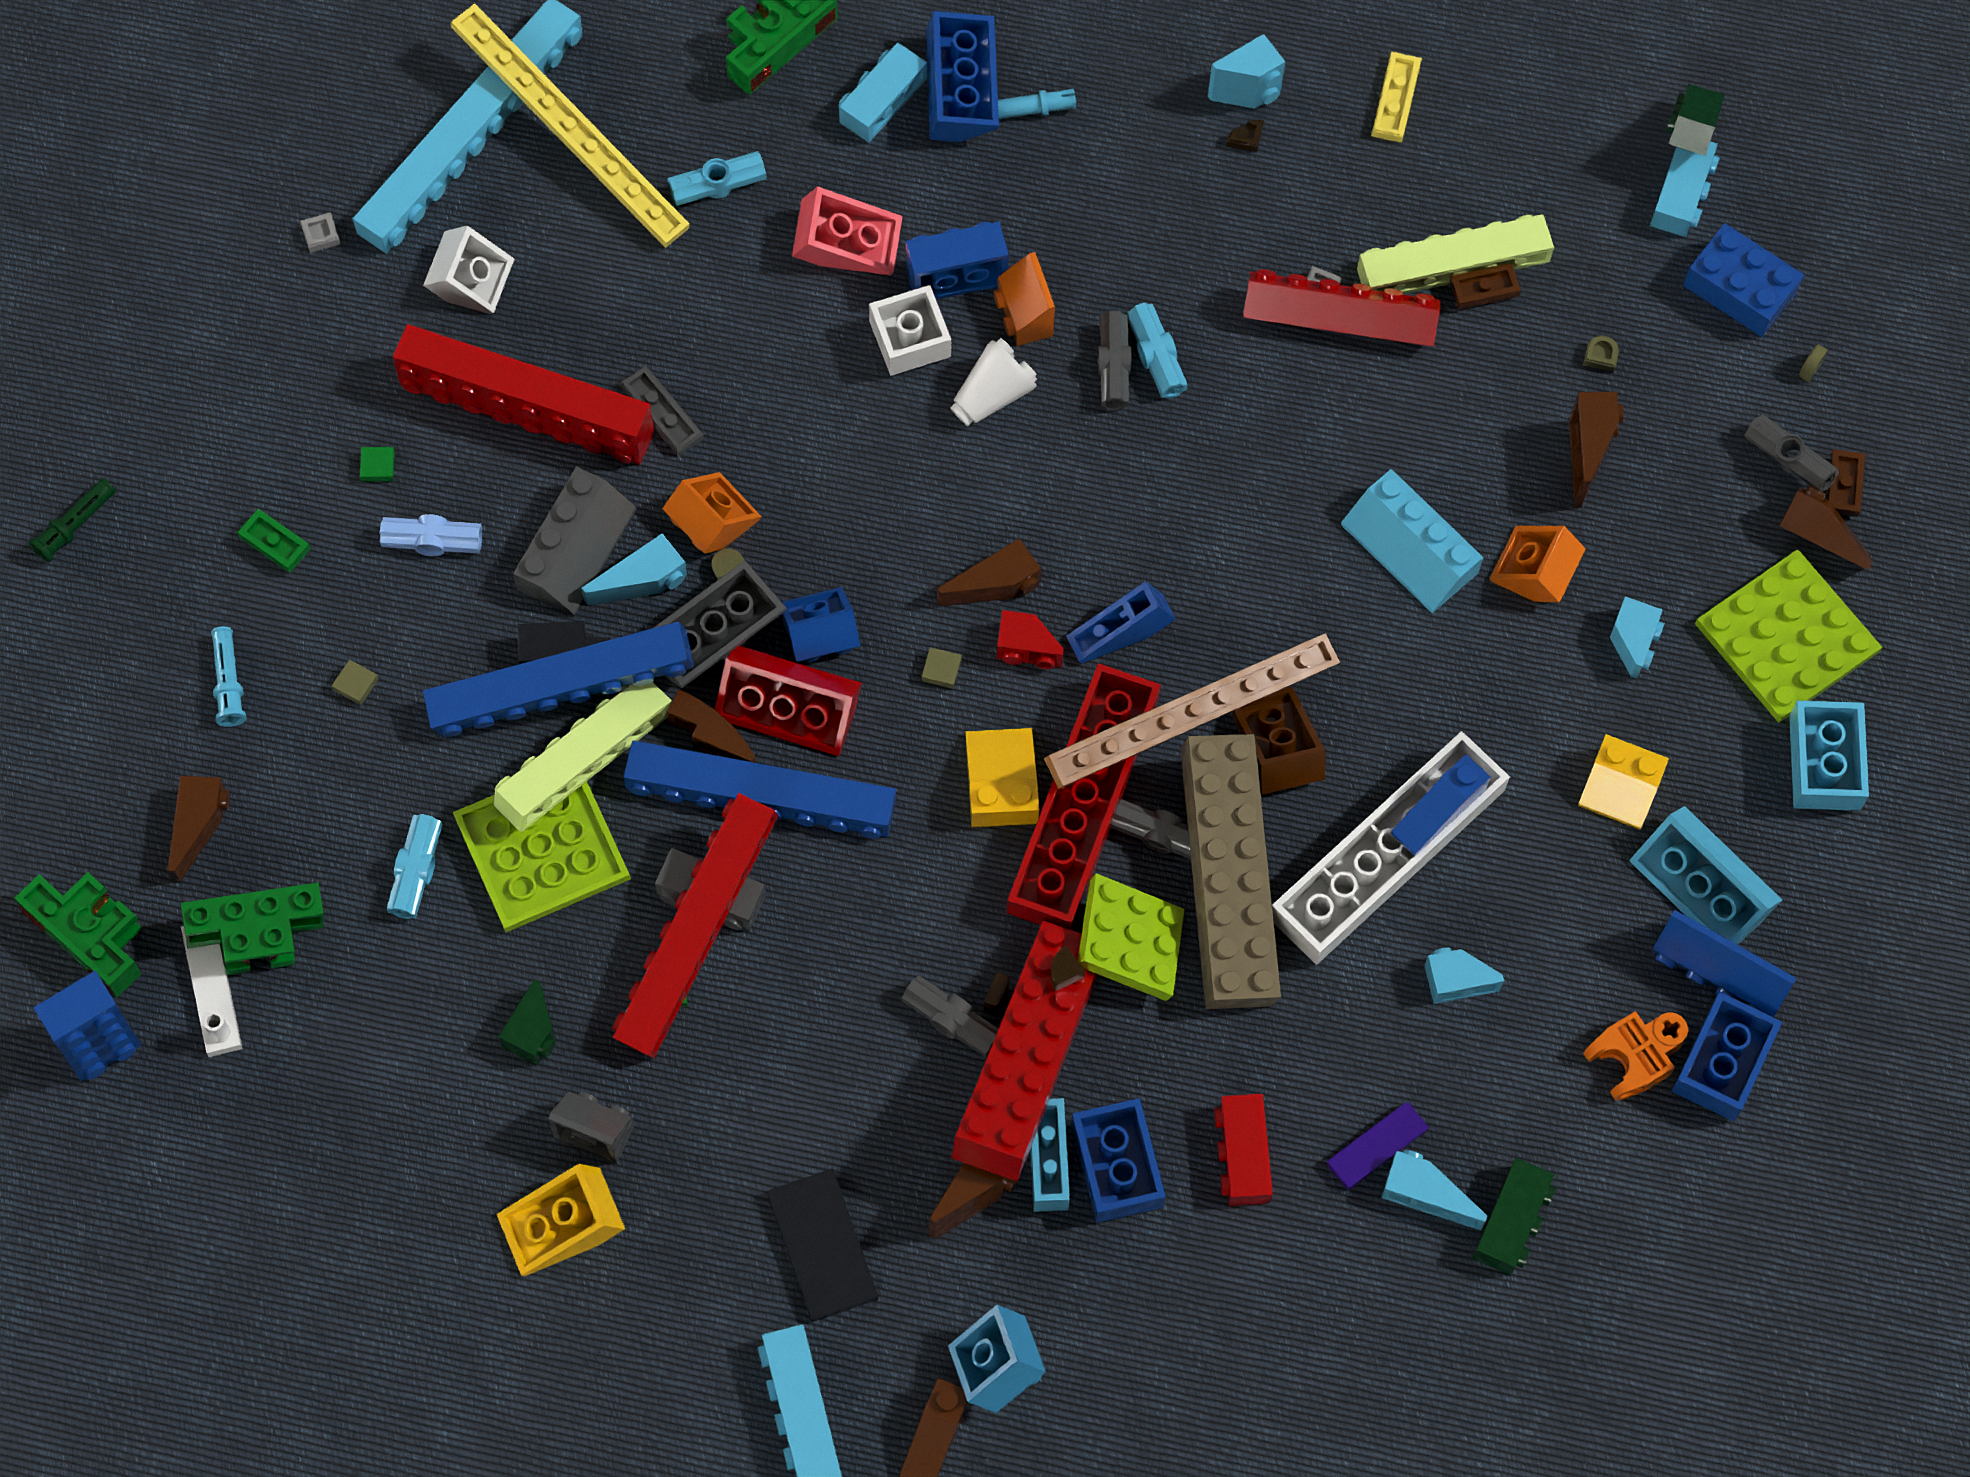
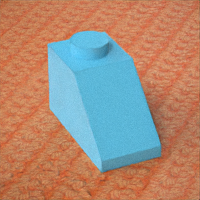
(1459, 976)

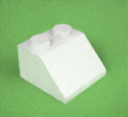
(468, 270)

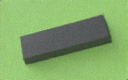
(667, 415)

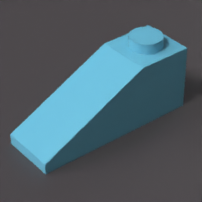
(638, 575)
(1426, 1189)

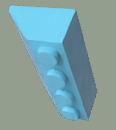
(1412, 541)
(1704, 877)

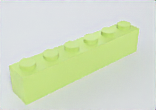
(1438, 257)
(580, 753)

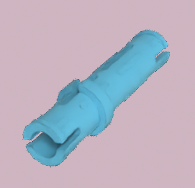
(1037, 103)

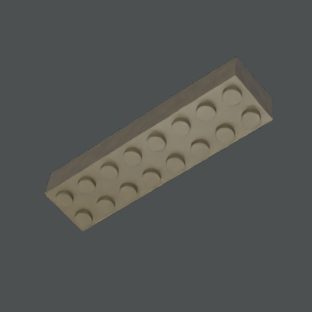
(1230, 872)

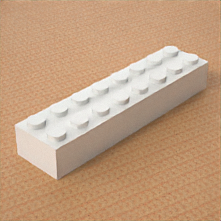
(1372, 862)

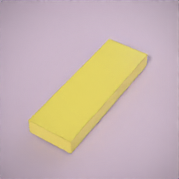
(1396, 97)

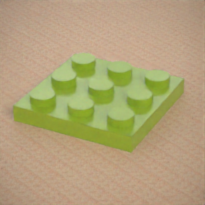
(1131, 937)

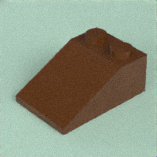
(1591, 432)
(1284, 740)
(966, 1196)

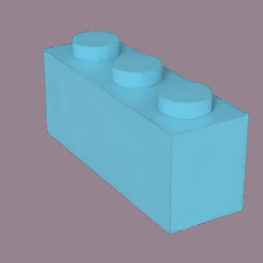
(882, 92)
(1684, 189)
(1049, 1161)

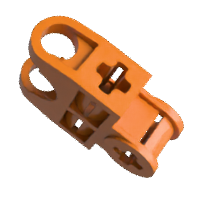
(1640, 1050)

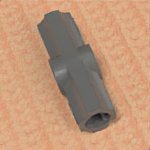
(1114, 360)
(1805, 465)
(1155, 829)
(950, 1015)

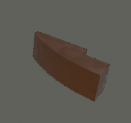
(709, 729)

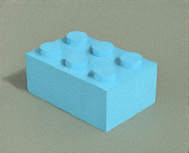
(1829, 755)

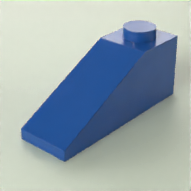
(1122, 623)
(1441, 804)

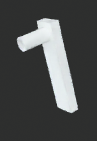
(213, 999)

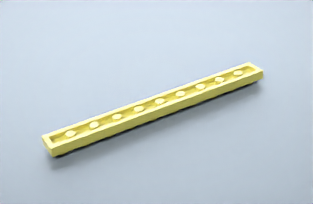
(570, 125)

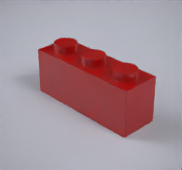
(1244, 1150)

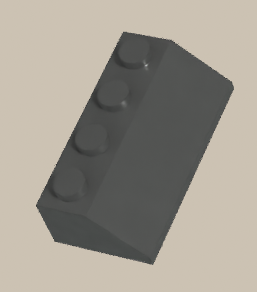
(573, 541)
(724, 618)

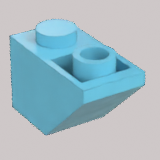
(1633, 632)

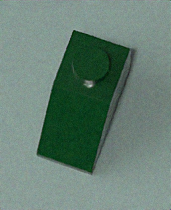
(530, 1027)

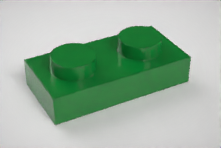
(274, 540)

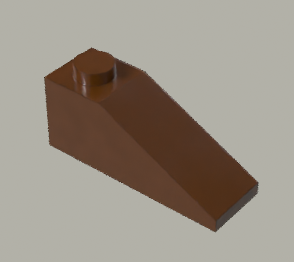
(1821, 523)
(994, 578)
(196, 818)
(935, 1431)

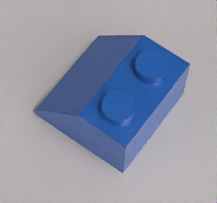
(820, 625)

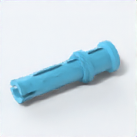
(228, 690)

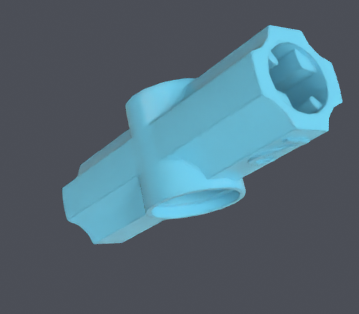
(699, 182)
(1157, 350)
(414, 866)

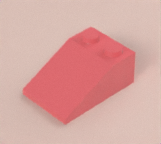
(846, 233)

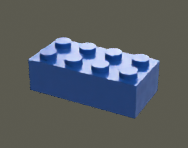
(88, 1027)

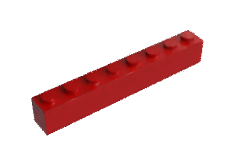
(695, 925)

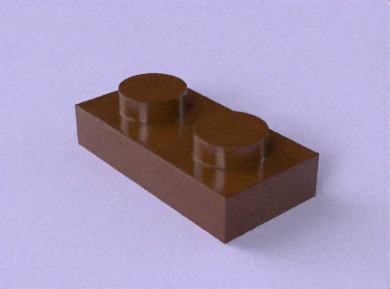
(1485, 286)
(1847, 488)

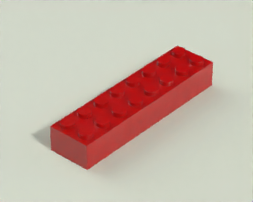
(523, 395)
(1080, 815)
(1023, 1061)

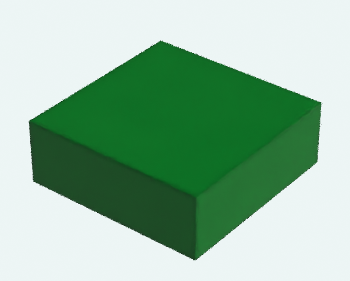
(377, 464)

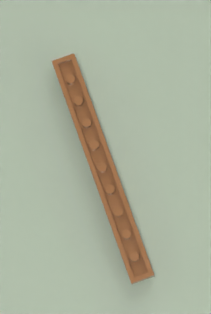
(1191, 711)

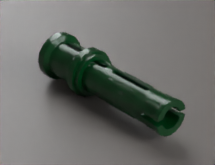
(64, 534)

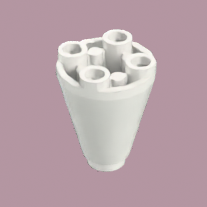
(993, 383)

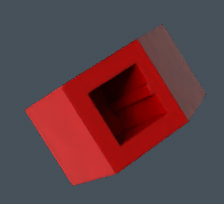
(1028, 641)

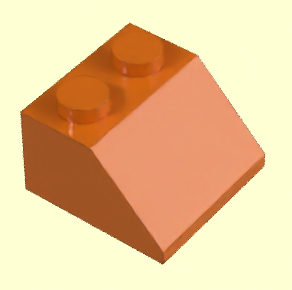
(1025, 301)
(710, 511)
(1538, 562)

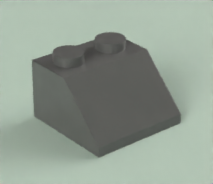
(591, 1125)

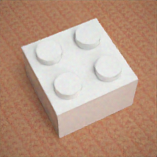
(910, 330)

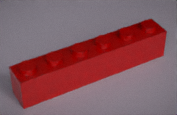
(1342, 308)

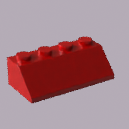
(787, 700)

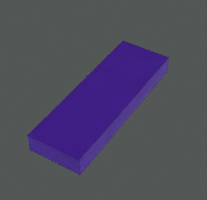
(1377, 1146)

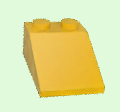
(1002, 777)
(561, 1219)

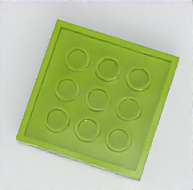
(1788, 635)
(549, 863)

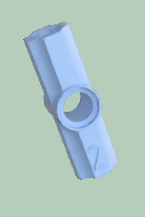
(431, 535)

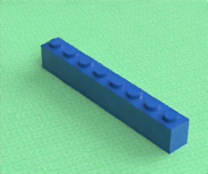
(558, 679)
(791, 793)

